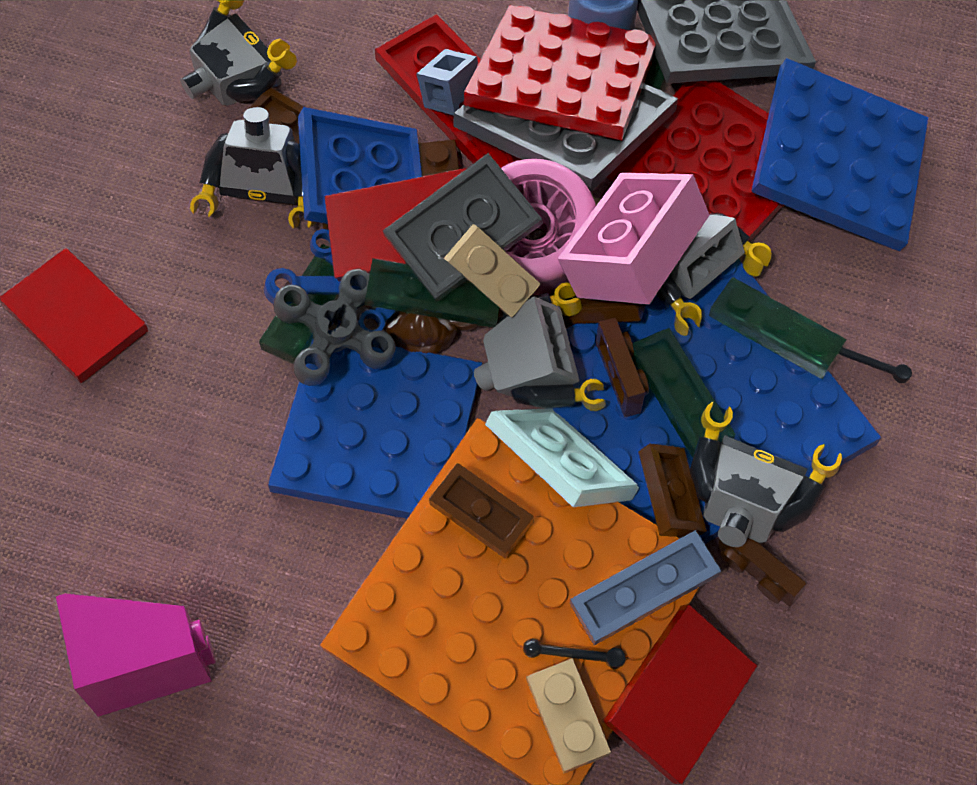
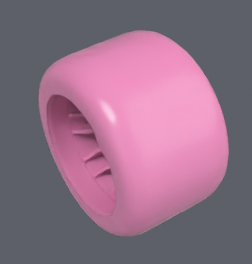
(563, 205)

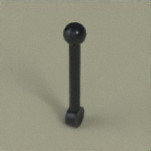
(900, 373)
(614, 657)

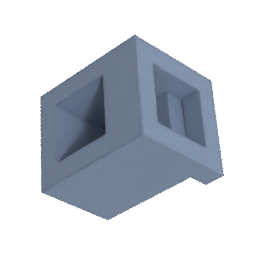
(445, 80)

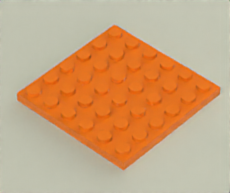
(450, 615)

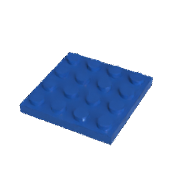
(841, 155)
(375, 433)

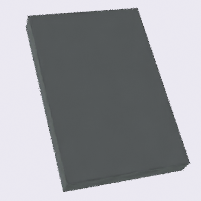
(433, 227)

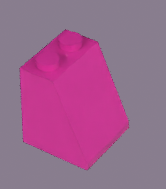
(131, 650)

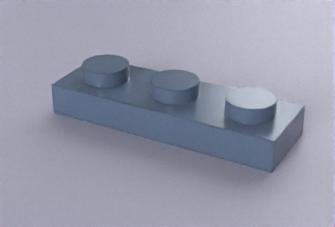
(644, 587)

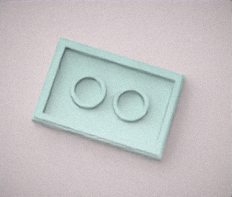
(562, 456)

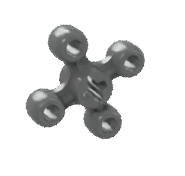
(321, 318)

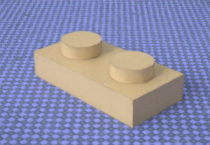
(492, 270)
(568, 715)

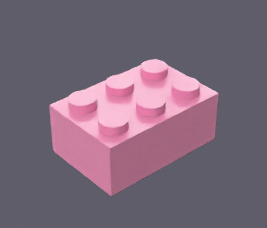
(634, 237)

